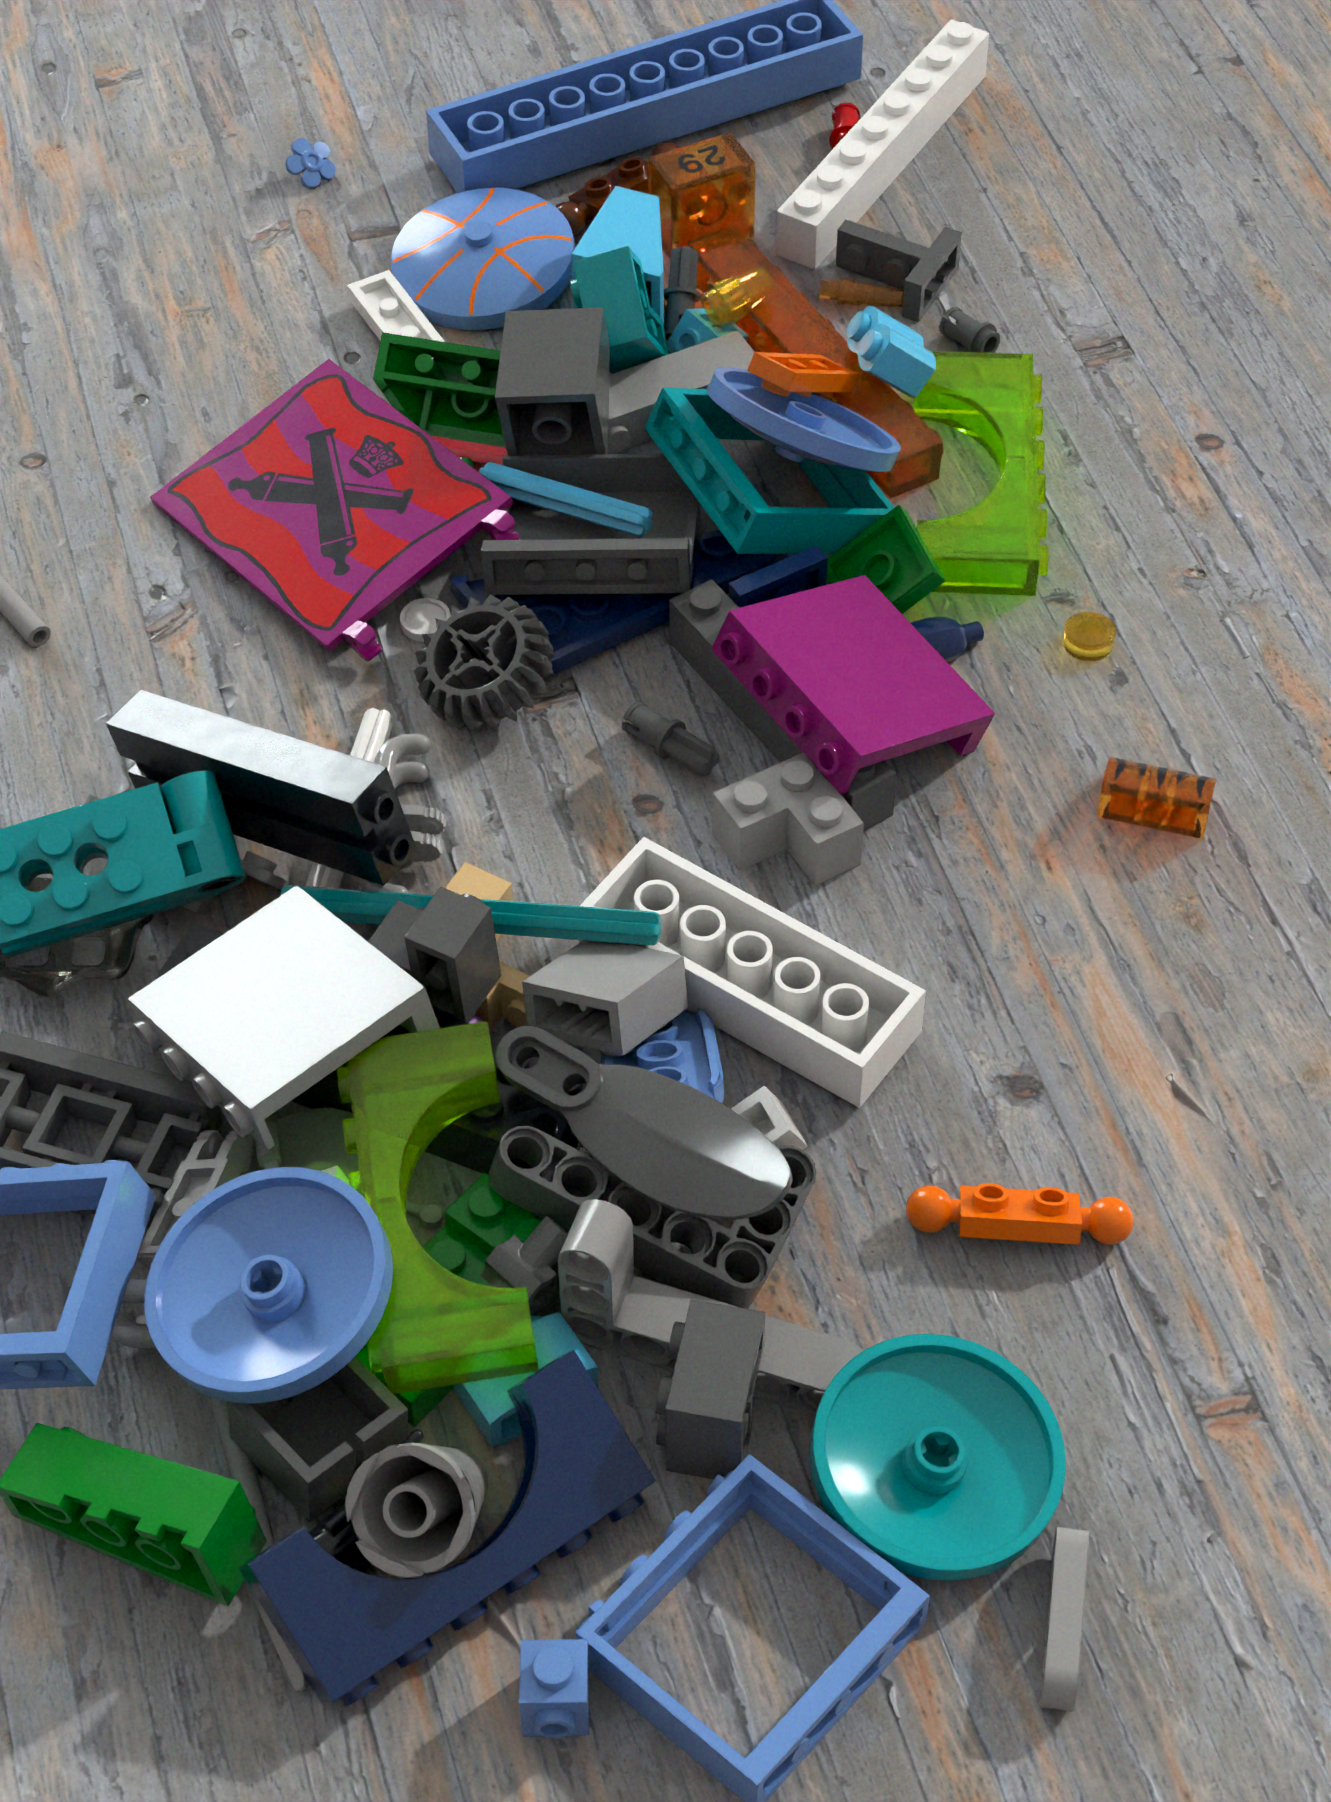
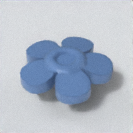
(311, 162)

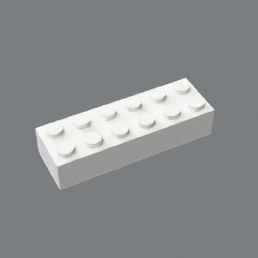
(771, 975)

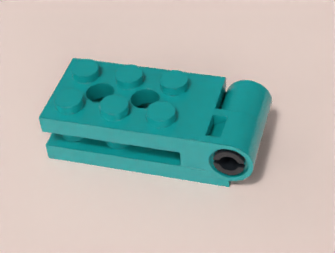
(160, 851)

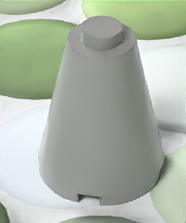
(415, 1506)

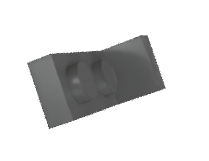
(900, 263)

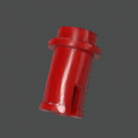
(843, 119)

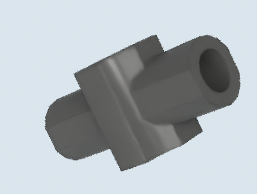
(529, 1263)

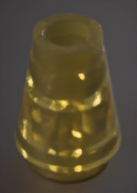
(735, 296)

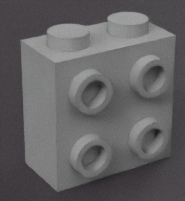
(606, 995)

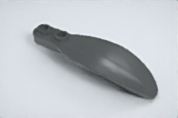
(652, 1129)

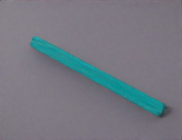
(508, 916)

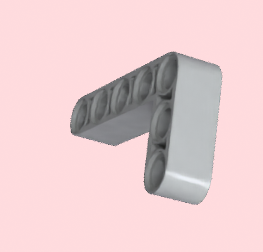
(636, 1315)

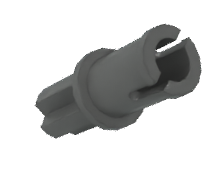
(681, 286)
(670, 738)

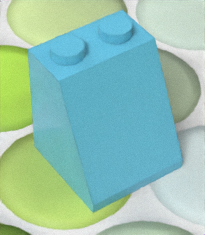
(631, 221)

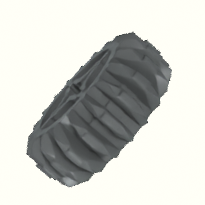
(484, 663)

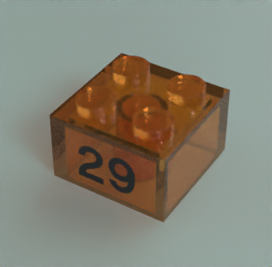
(703, 190)

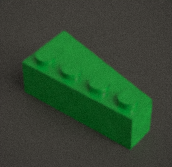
(136, 1509)

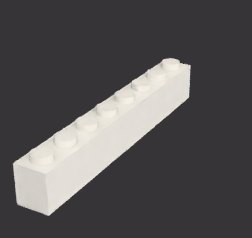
(881, 144)

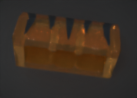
(1156, 797)

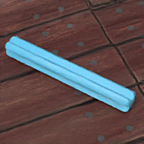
(570, 500)

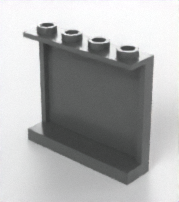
(585, 558)

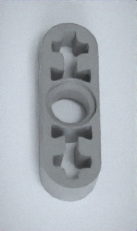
(1064, 1619)

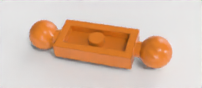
(1019, 1214)

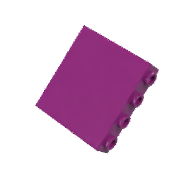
(849, 678)

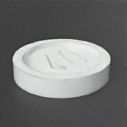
(420, 615)

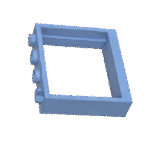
(123, 1206)
(686, 1541)

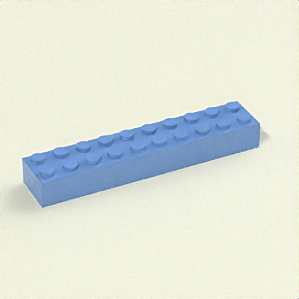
(644, 95)

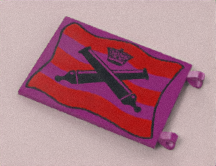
(333, 505)

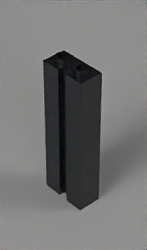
(272, 785)

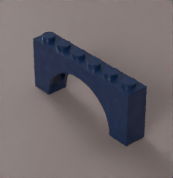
(354, 1623)

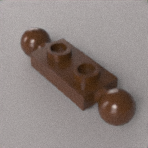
(587, 202)

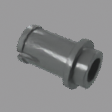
(970, 332)

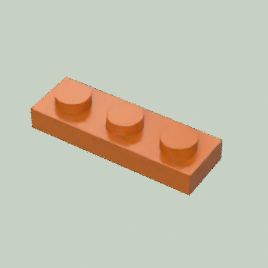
(801, 374)

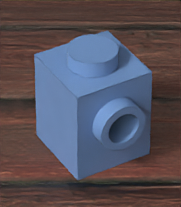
(554, 1687)

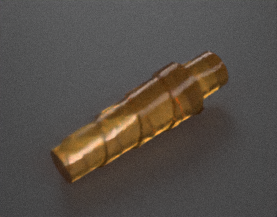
(860, 293)

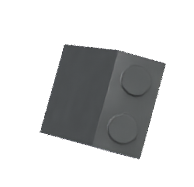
(554, 382)

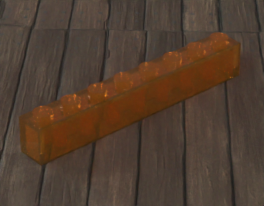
(792, 325)

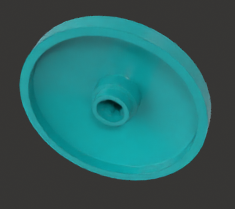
(938, 1456)

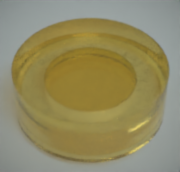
(1089, 636)

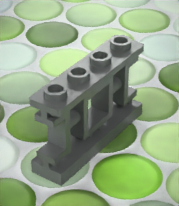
(102, 1094)

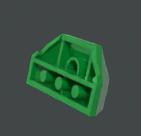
(441, 386)

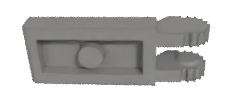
(207, 1166)

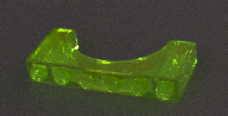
(997, 540)
(435, 1322)

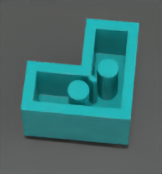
(619, 286)

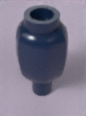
(948, 635)

